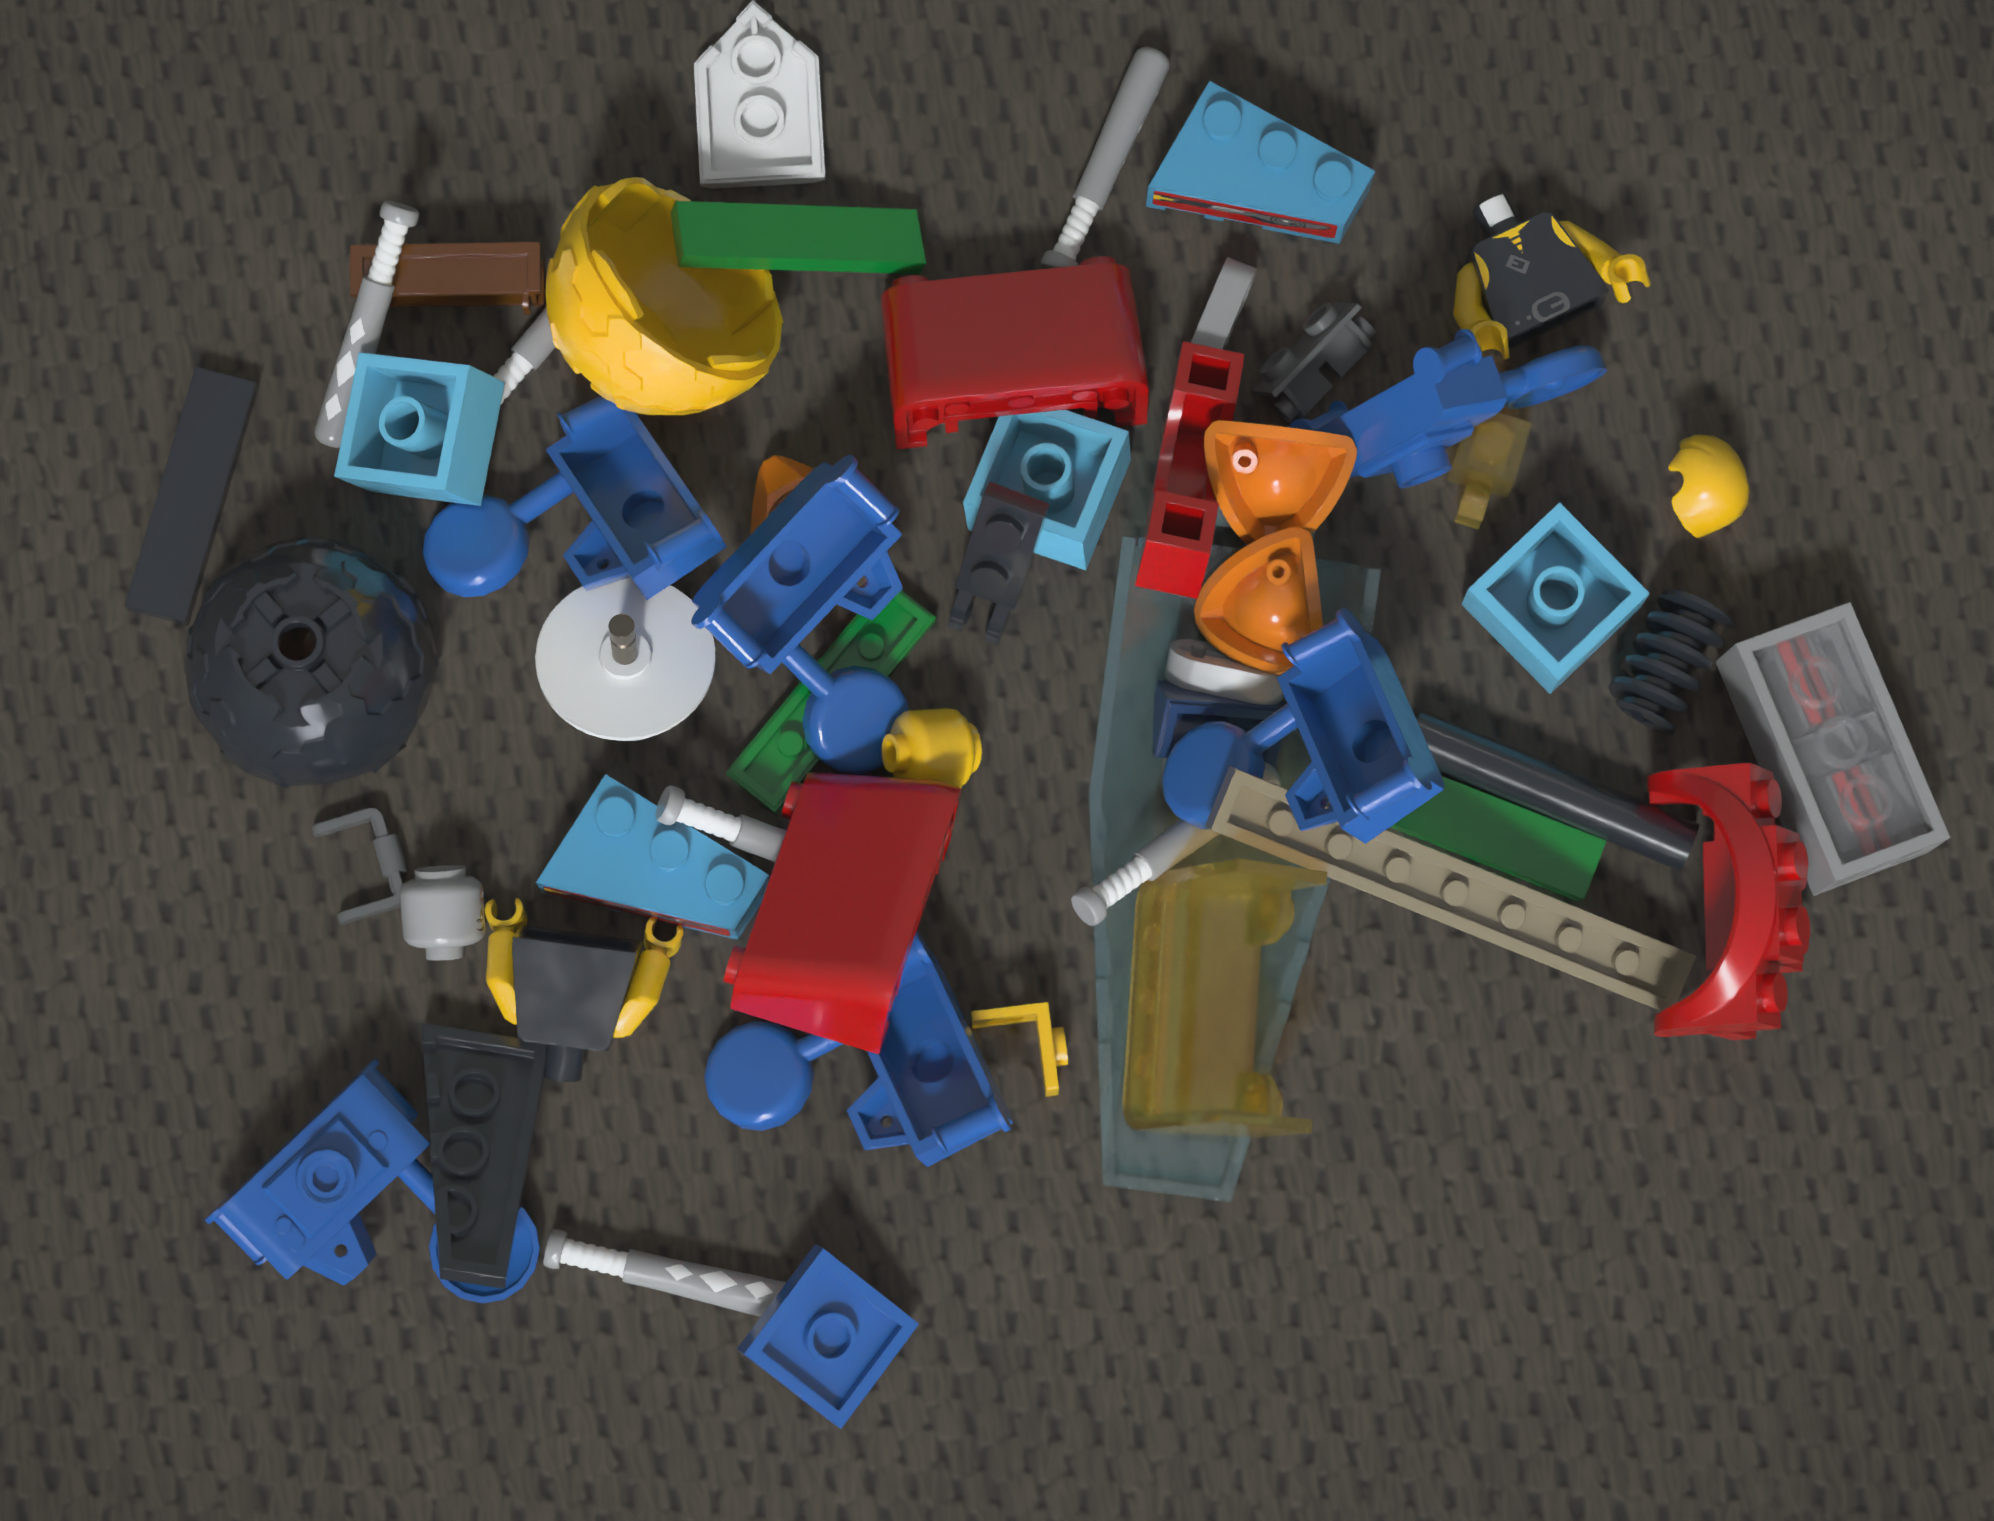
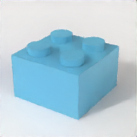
(419, 428)
(1061, 461)
(1554, 598)

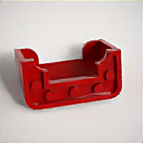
(1013, 347)
(844, 904)

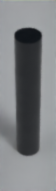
(1558, 792)

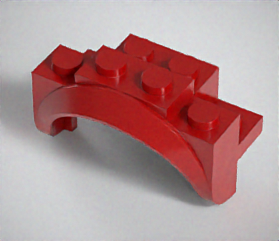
(1749, 901)

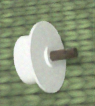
(624, 661)

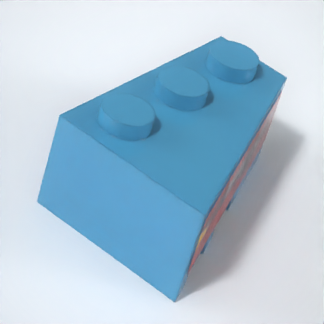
(1258, 171)
(651, 869)

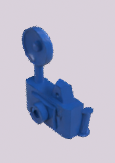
(1440, 404)
(637, 503)
(789, 579)
(1353, 723)
(927, 1071)
(327, 1172)

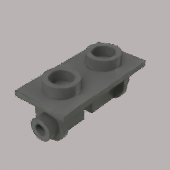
(1328, 339)

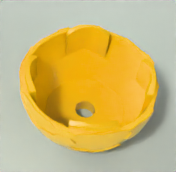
(643, 326)

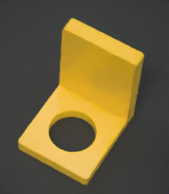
(1050, 1040)

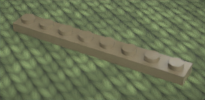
(1457, 895)

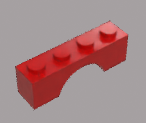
(1182, 498)

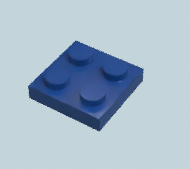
(828, 1336)

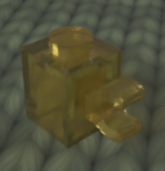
(1487, 464)

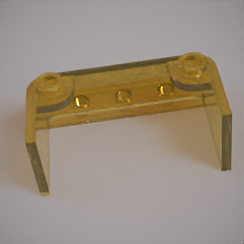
(1199, 998)

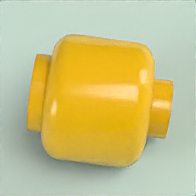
(932, 746)

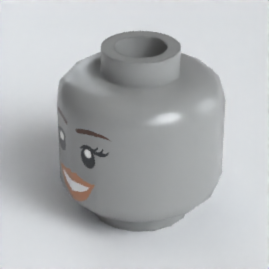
(442, 911)

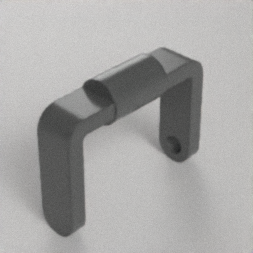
(388, 854)

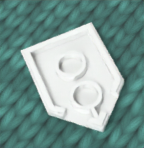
(758, 107)

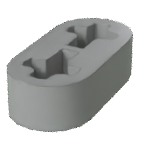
(1224, 304)
(1206, 670)

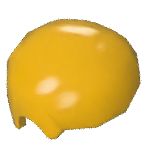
(1713, 485)

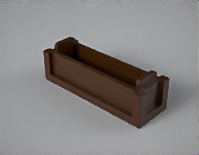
(460, 274)

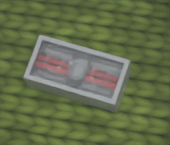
(1834, 747)

